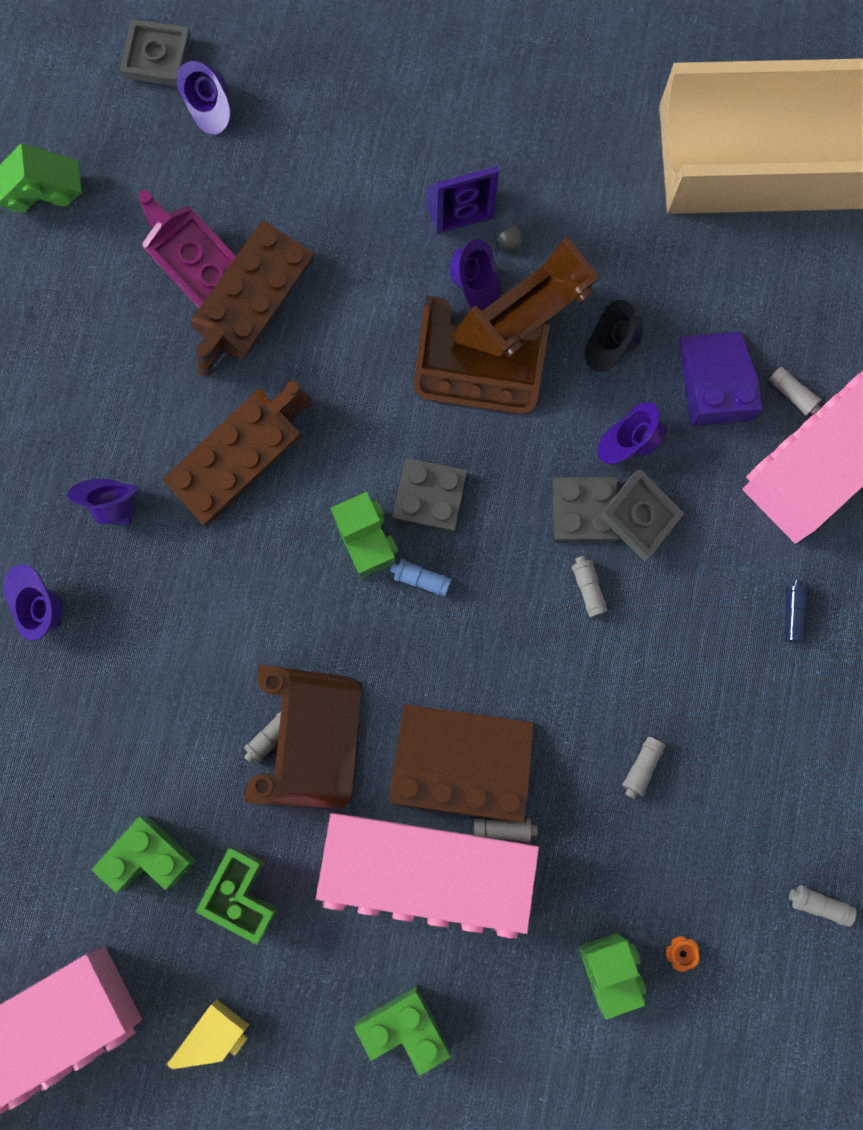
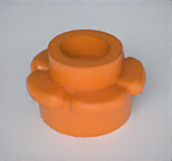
(692, 954)

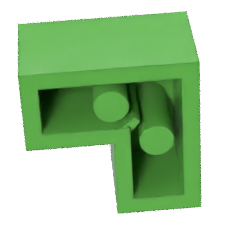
(36, 175)
(360, 528)
(142, 849)
(229, 898)
(614, 974)
(405, 1022)

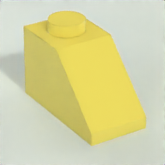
(211, 1038)

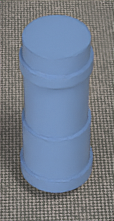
(420, 577)

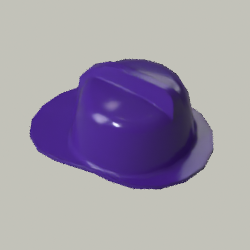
(205, 96)
(475, 273)
(634, 434)
(105, 499)
(31, 603)

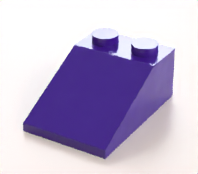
(463, 200)
(719, 379)

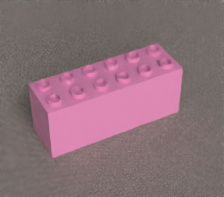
(814, 466)
(427, 874)
(62, 1025)

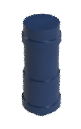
(796, 611)

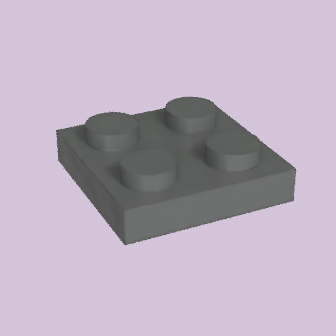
(154, 52)
(429, 495)
(578, 507)
(641, 514)

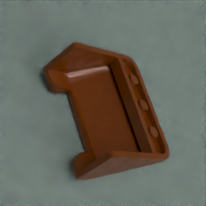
(529, 304)
(473, 377)
(314, 739)

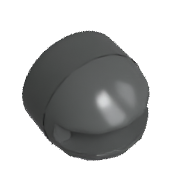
(510, 239)

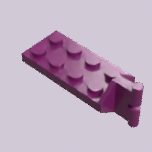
(185, 248)

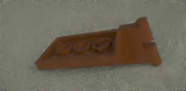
(248, 295)
(238, 452)

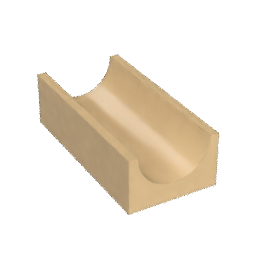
(763, 136)

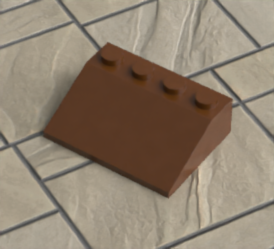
(462, 763)

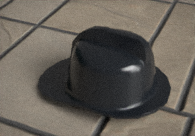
(615, 334)

